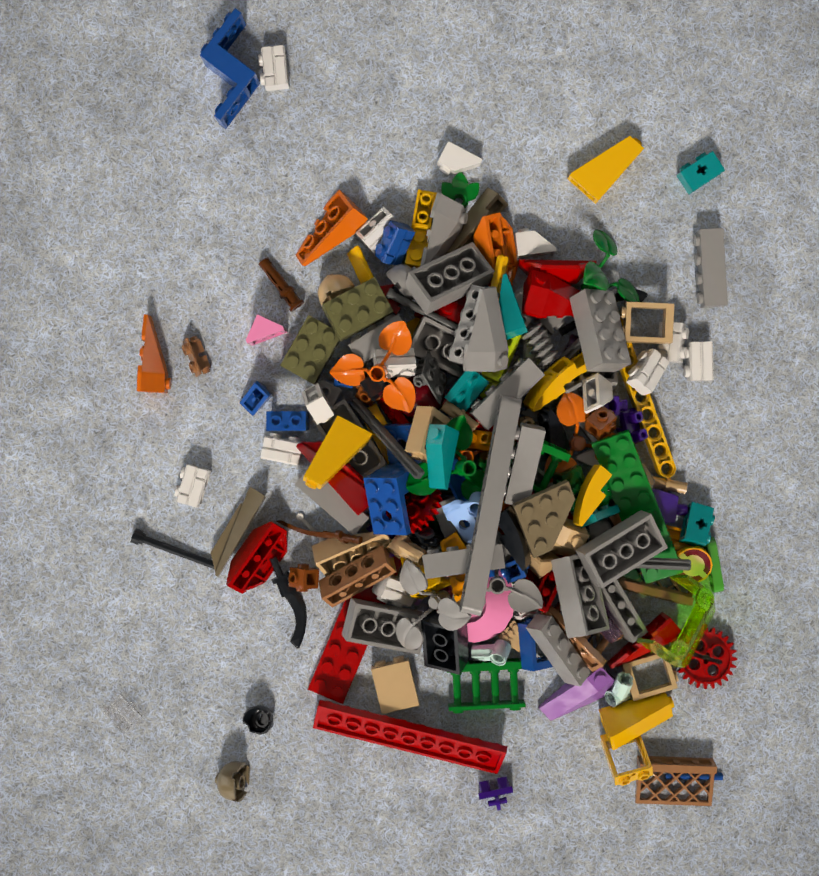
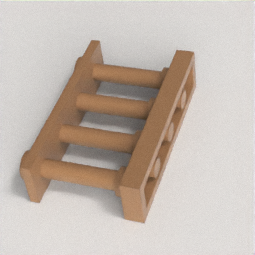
(589, 654)

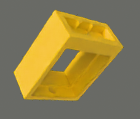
(626, 777)

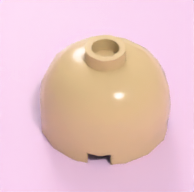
(333, 286)

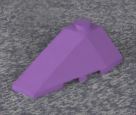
(572, 697)

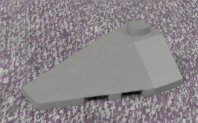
(488, 341)

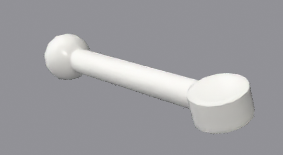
(300, 517)

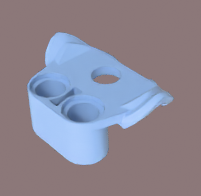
(463, 510)

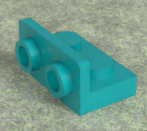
(467, 390)
(601, 513)

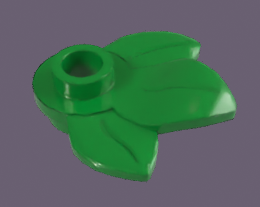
(460, 189)

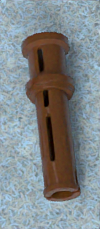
(286, 291)

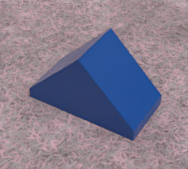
(255, 398)

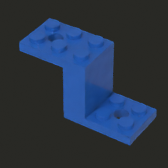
(230, 69)
(387, 488)

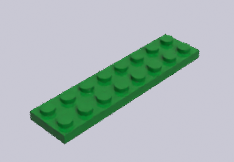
(633, 491)

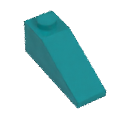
(510, 311)
(440, 453)

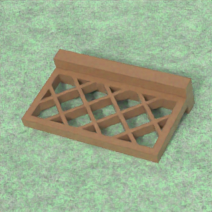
(657, 591)
(679, 766)

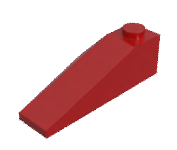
(546, 296)
(660, 629)

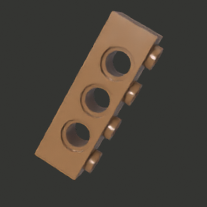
(357, 576)

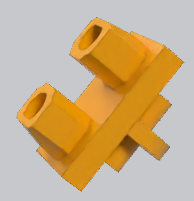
(481, 440)

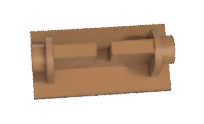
(192, 349)

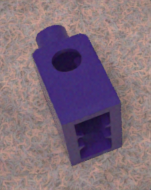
(669, 505)

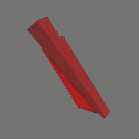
(346, 482)

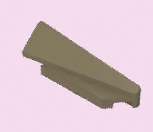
(487, 203)
(236, 529)

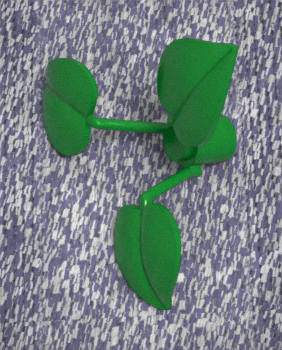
(595, 278)
(463, 467)

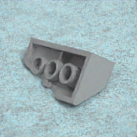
(447, 224)

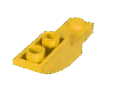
(420, 224)
(553, 382)

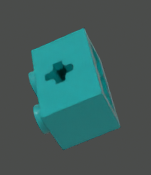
(692, 180)
(690, 531)

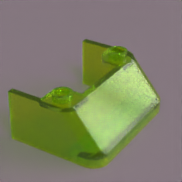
(683, 649)

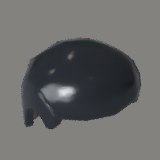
(257, 726)

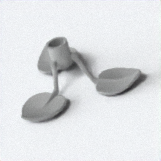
(524, 595)
(450, 617)

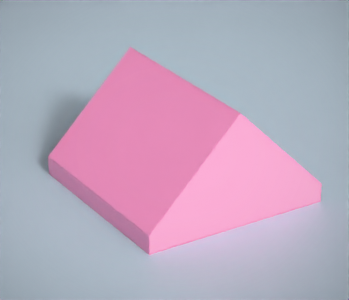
(263, 330)

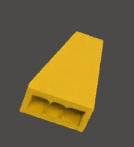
(602, 171)
(337, 449)
(634, 718)

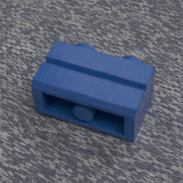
(394, 243)

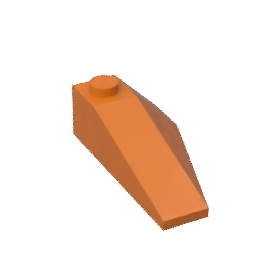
(338, 224)
(153, 373)

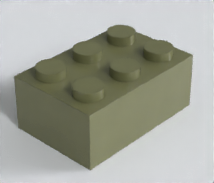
(357, 309)
(311, 350)

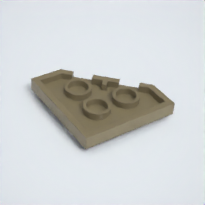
(543, 516)

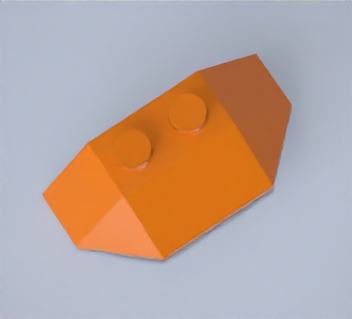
(495, 238)

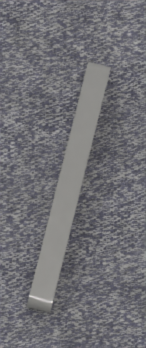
(490, 505)

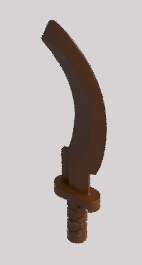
(340, 535)

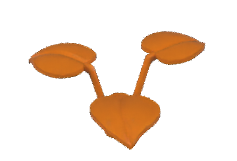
(399, 393)
(571, 412)

